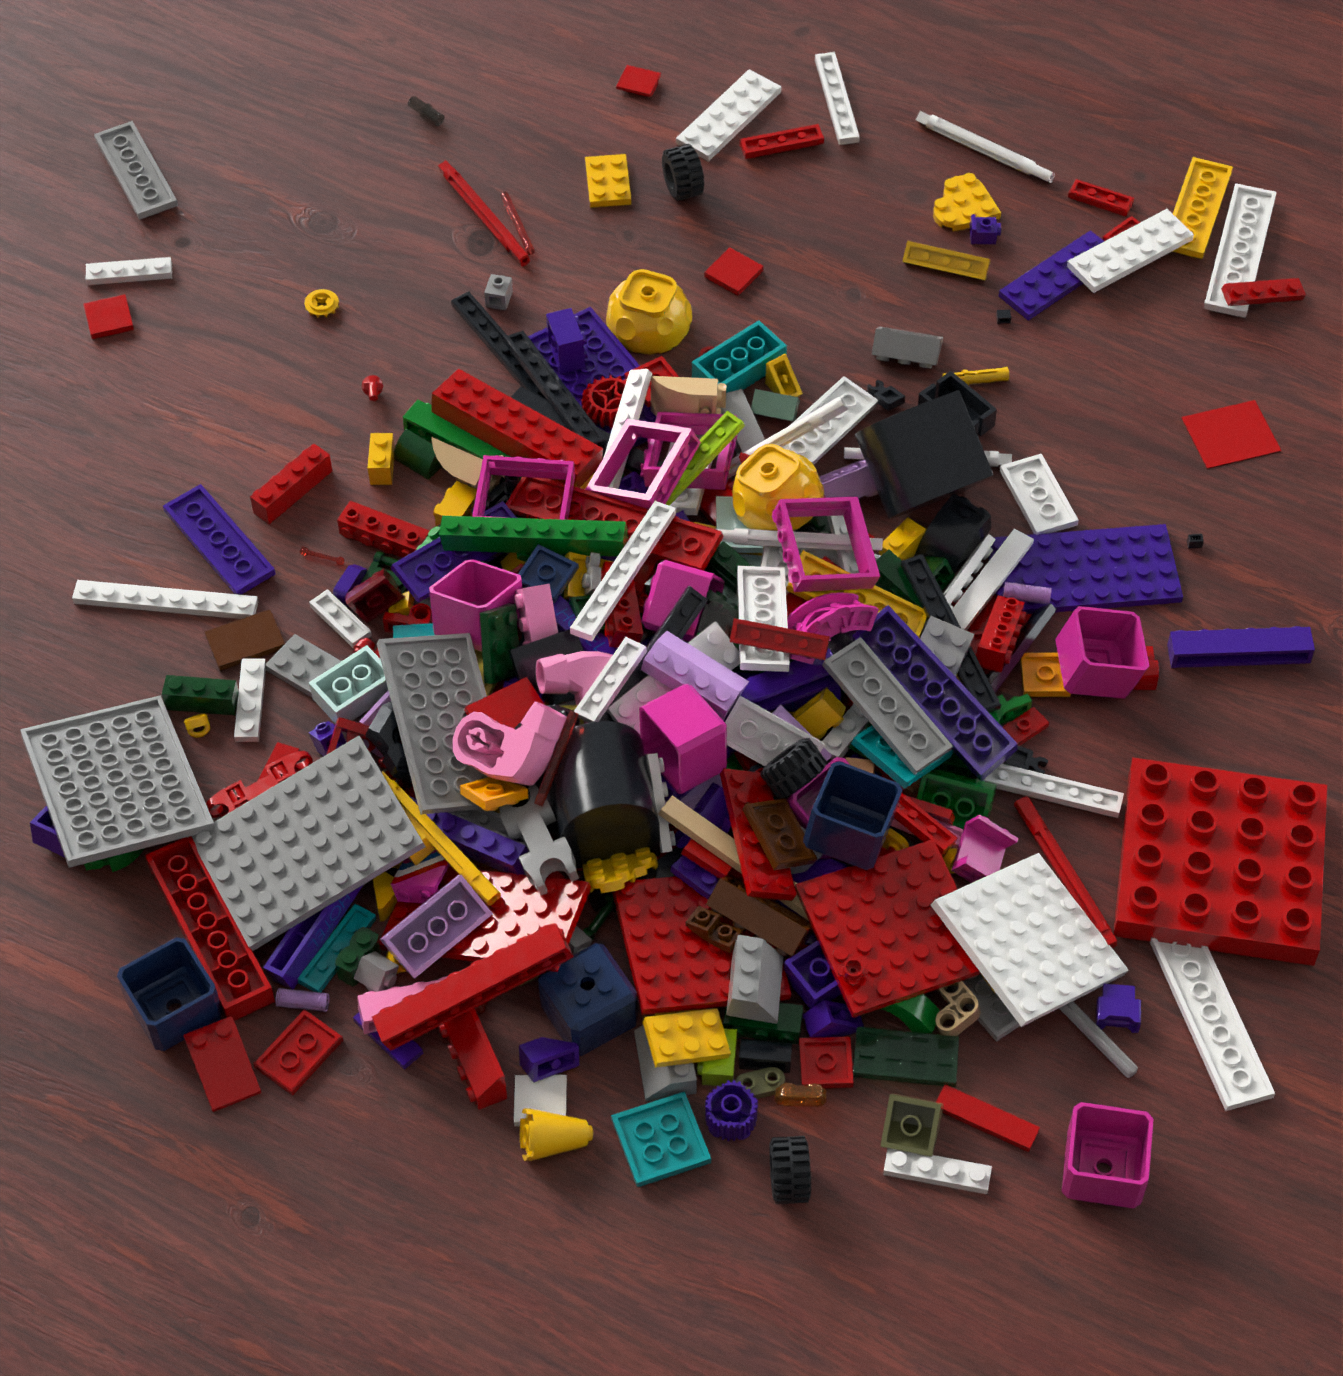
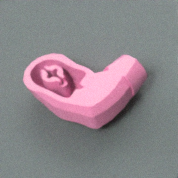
(570, 673)
(507, 752)

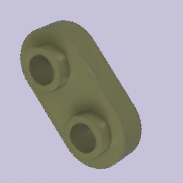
(761, 1085)

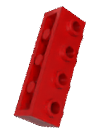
(291, 483)
(380, 530)
(625, 617)
(1001, 633)

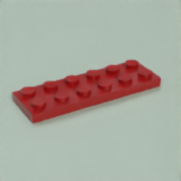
(758, 875)

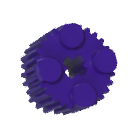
(731, 1123)

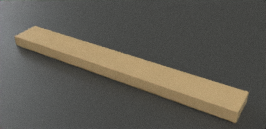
(711, 838)

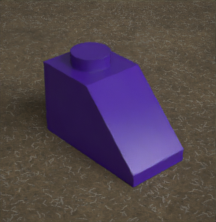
(831, 1020)
(547, 1057)

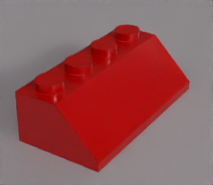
(475, 1059)

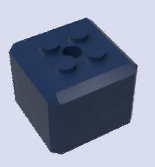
(852, 815)
(165, 978)
(593, 1014)

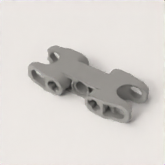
(544, 853)

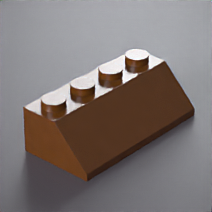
(760, 916)

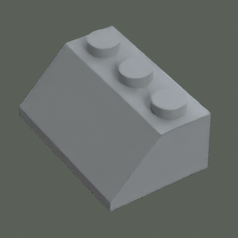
(907, 346)
(755, 980)
(665, 1080)

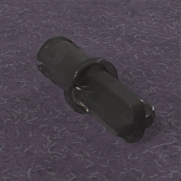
(426, 110)

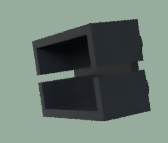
(980, 410)

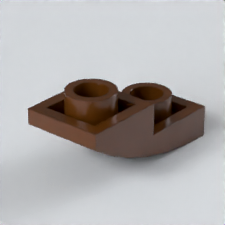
(711, 929)

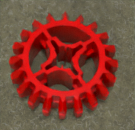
(603, 400)

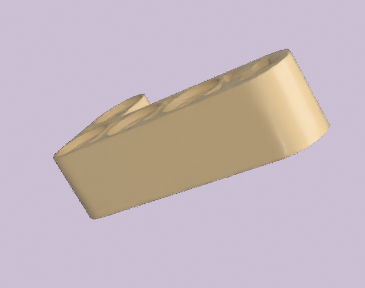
(954, 1009)

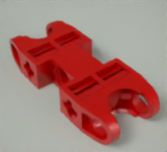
(227, 798)

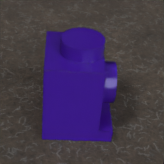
(984, 230)

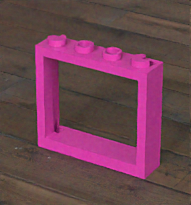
(700, 424)
(524, 468)
(669, 474)
(858, 535)

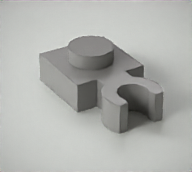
(592, 577)

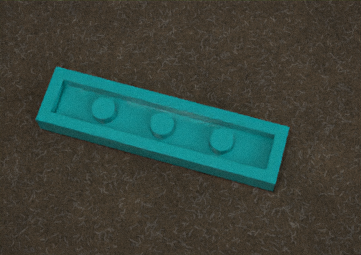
(322, 966)

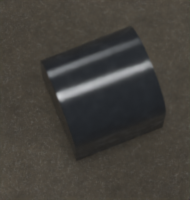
(923, 454)
(605, 793)

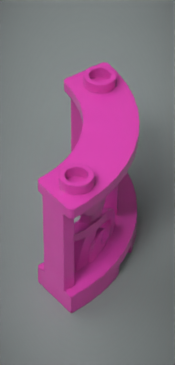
(831, 615)

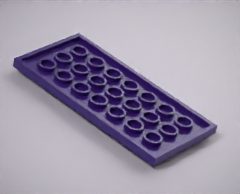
(604, 359)
(1099, 568)

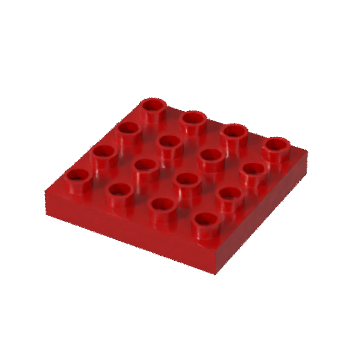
(1222, 861)

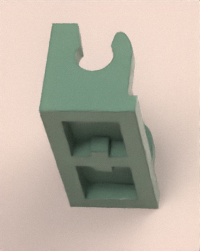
(775, 405)

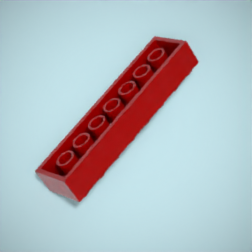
(512, 425)
(210, 928)

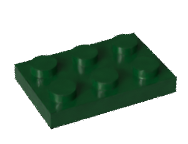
(498, 636)

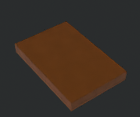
(244, 639)
(779, 834)

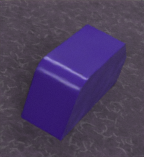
(351, 577)

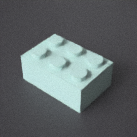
(350, 686)

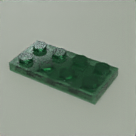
(906, 1056)

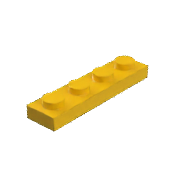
(946, 260)

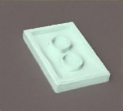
(727, 520)

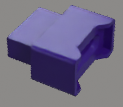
(1118, 1008)

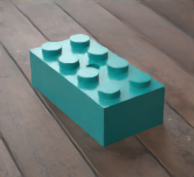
(740, 358)

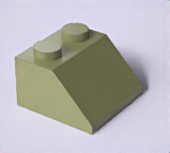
(911, 1124)

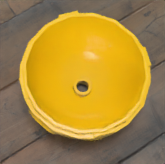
(649, 313)
(771, 476)

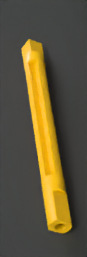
(445, 846)

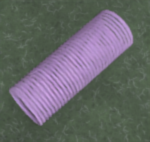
(1027, 592)
(306, 999)

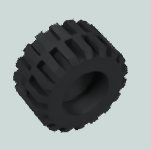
(683, 172)
(793, 768)
(790, 1170)

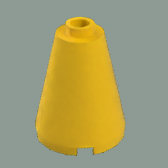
(551, 1134)

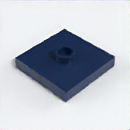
(548, 568)

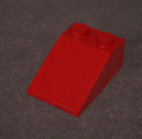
(222, 1064)

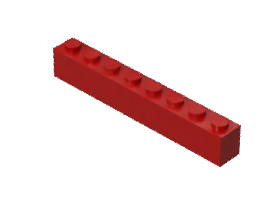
(472, 986)

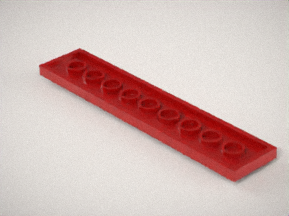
(680, 543)

